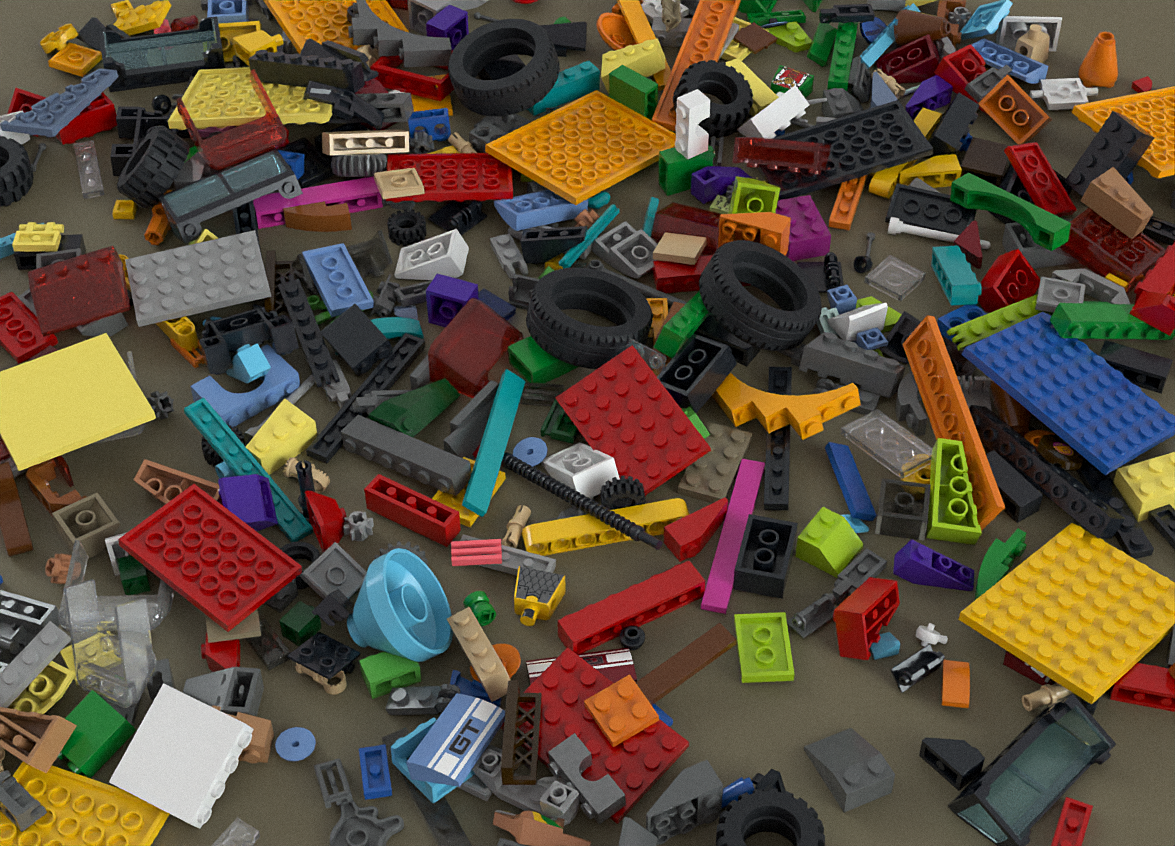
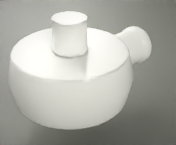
(929, 635)

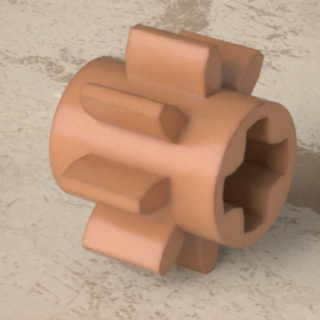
(586, 218)
(58, 568)

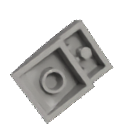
(626, 250)

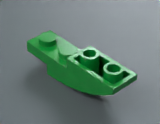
(999, 561)

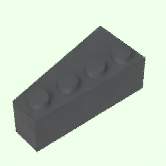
(852, 364)

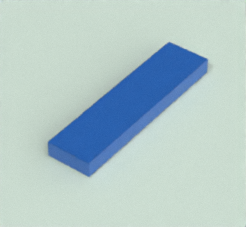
(850, 481)

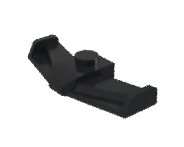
(344, 103)

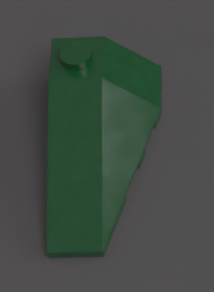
(415, 409)

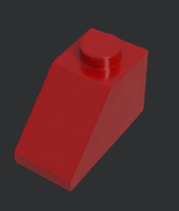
(221, 654)

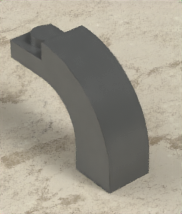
(908, 405)

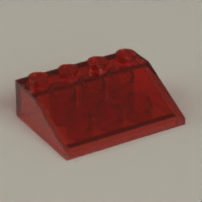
(688, 221)
(1109, 250)
(79, 290)

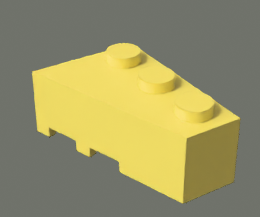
(642, 58)
(282, 436)

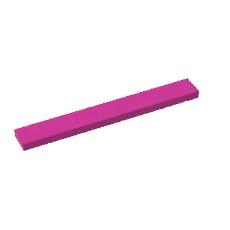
(741, 505)

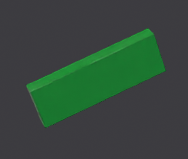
(782, 16)
(822, 43)

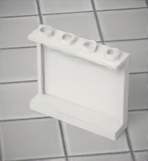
(182, 756)

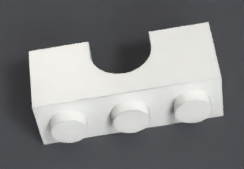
(690, 111)

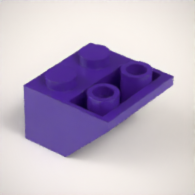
(249, 499)

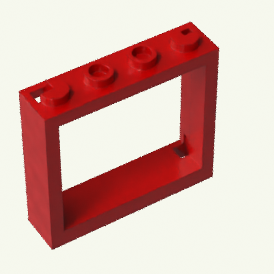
(411, 82)

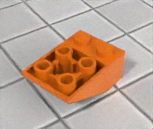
(759, 227)

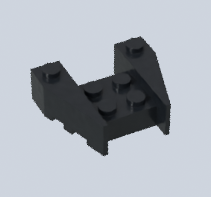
(136, 124)
(242, 329)

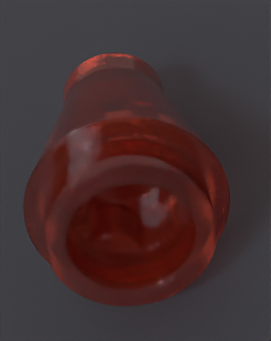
(184, 23)

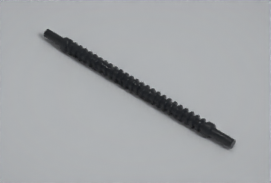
(580, 501)

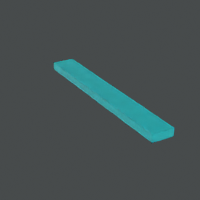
(493, 443)
(243, 463)

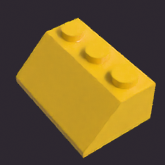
(231, 30)

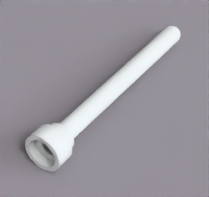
(897, 226)

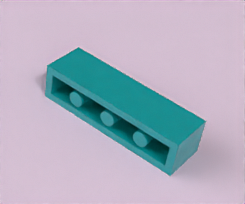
(570, 85)
(955, 275)

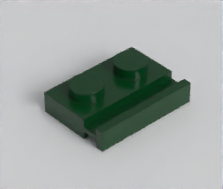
(559, 425)

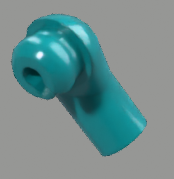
(599, 200)

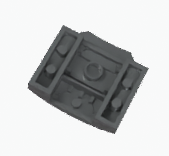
(21, 621)

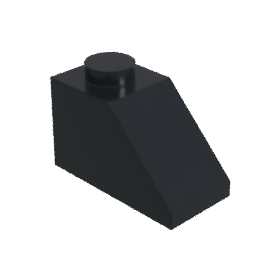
(952, 759)

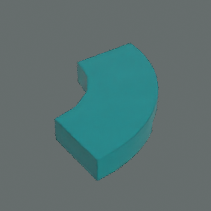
(650, 215)

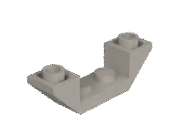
(1096, 286)
(536, 798)

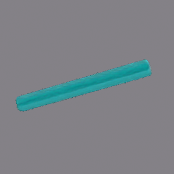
(592, 233)

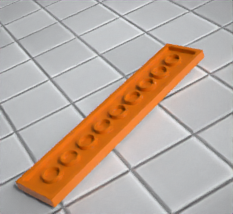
(702, 42)
(950, 412)

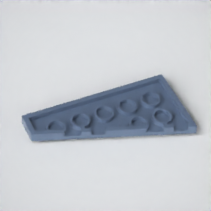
(58, 110)

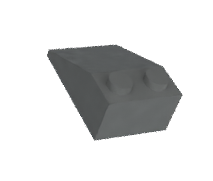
(851, 768)

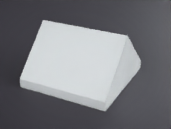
(859, 320)

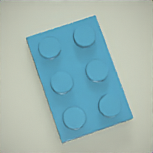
(986, 19)

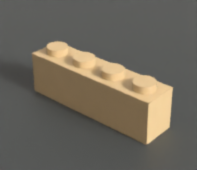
(365, 142)
(480, 653)

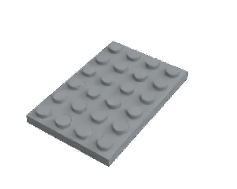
(197, 278)

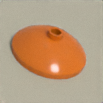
(614, 31)

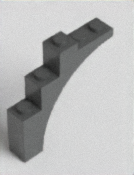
(391, 41)

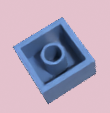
(228, 10)

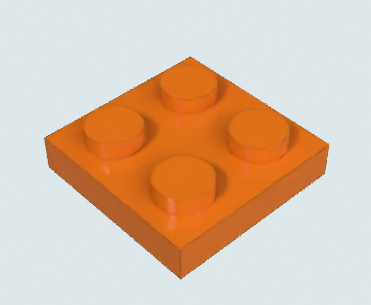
(621, 710)

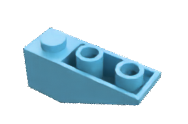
(249, 364)

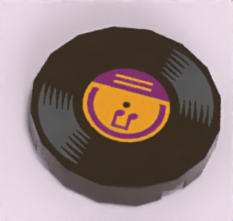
(1057, 450)

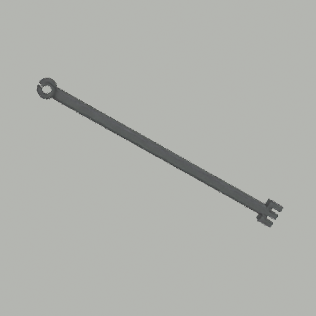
(795, 353)

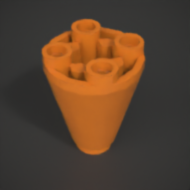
(1100, 62)

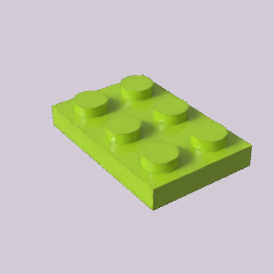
(763, 647)

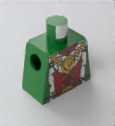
(786, 78)

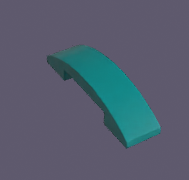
(397, 327)

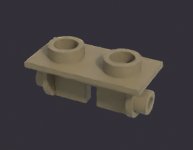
(671, 14)

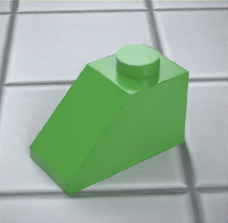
(388, 671)

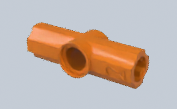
(158, 225)

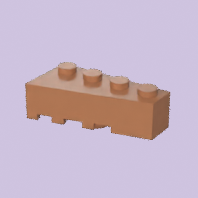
(167, 483)

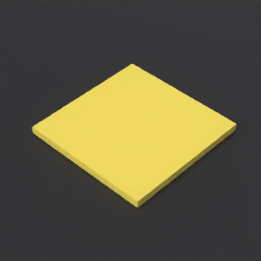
(68, 401)

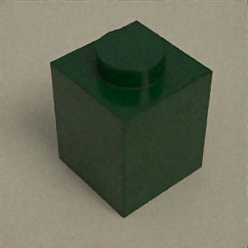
(133, 575)
(300, 623)

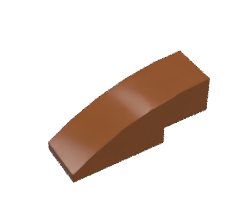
(318, 217)

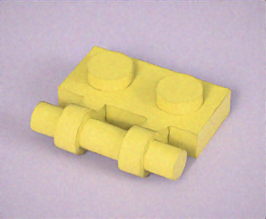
(38, 237)

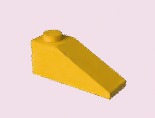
(935, 171)

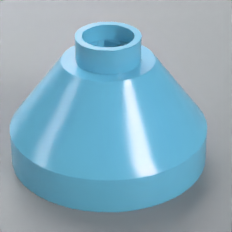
(401, 608)

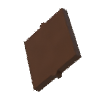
(754, 38)

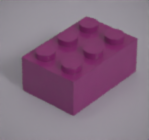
(808, 231)

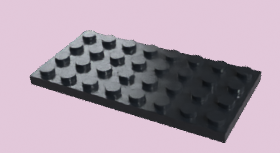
(859, 146)

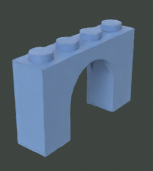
(238, 407)

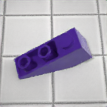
(930, 95)
(713, 181)
(929, 568)

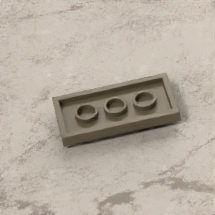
(715, 472)

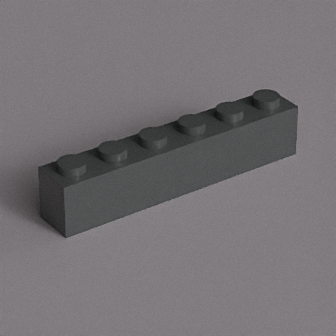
(406, 455)

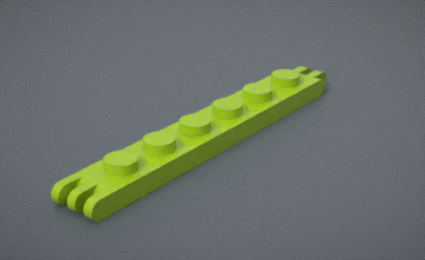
(994, 322)

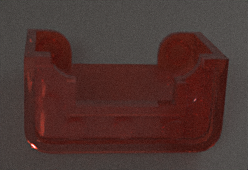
(471, 347)

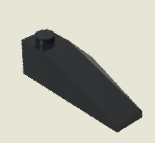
(902, 330)

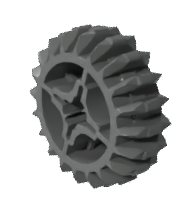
(358, 164)

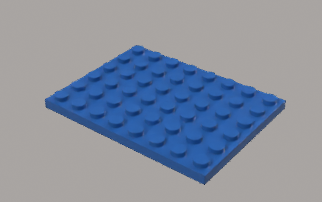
(1073, 392)

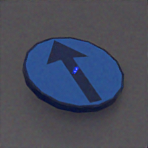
(872, 29)

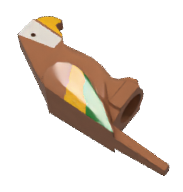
(535, 829)

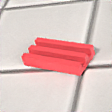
(476, 549)

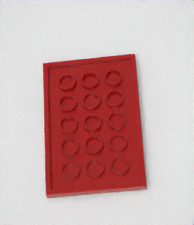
(456, 176)
(634, 420)
(210, 557)
(631, 764)

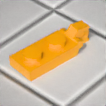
(660, 311)

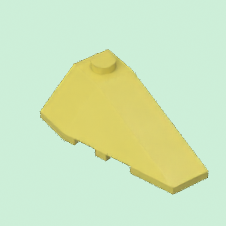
(44, 689)

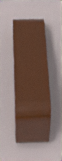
(12, 516)

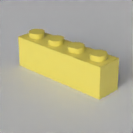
(761, 92)

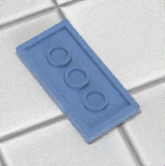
(337, 279)

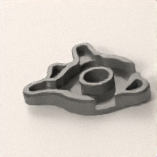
(362, 828)

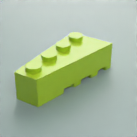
(951, 503)

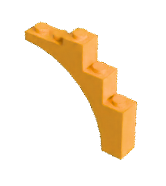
(775, 411)

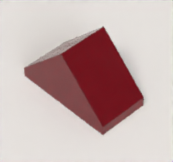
(970, 244)

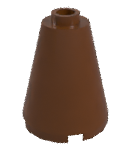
(915, 25)
(1010, 410)

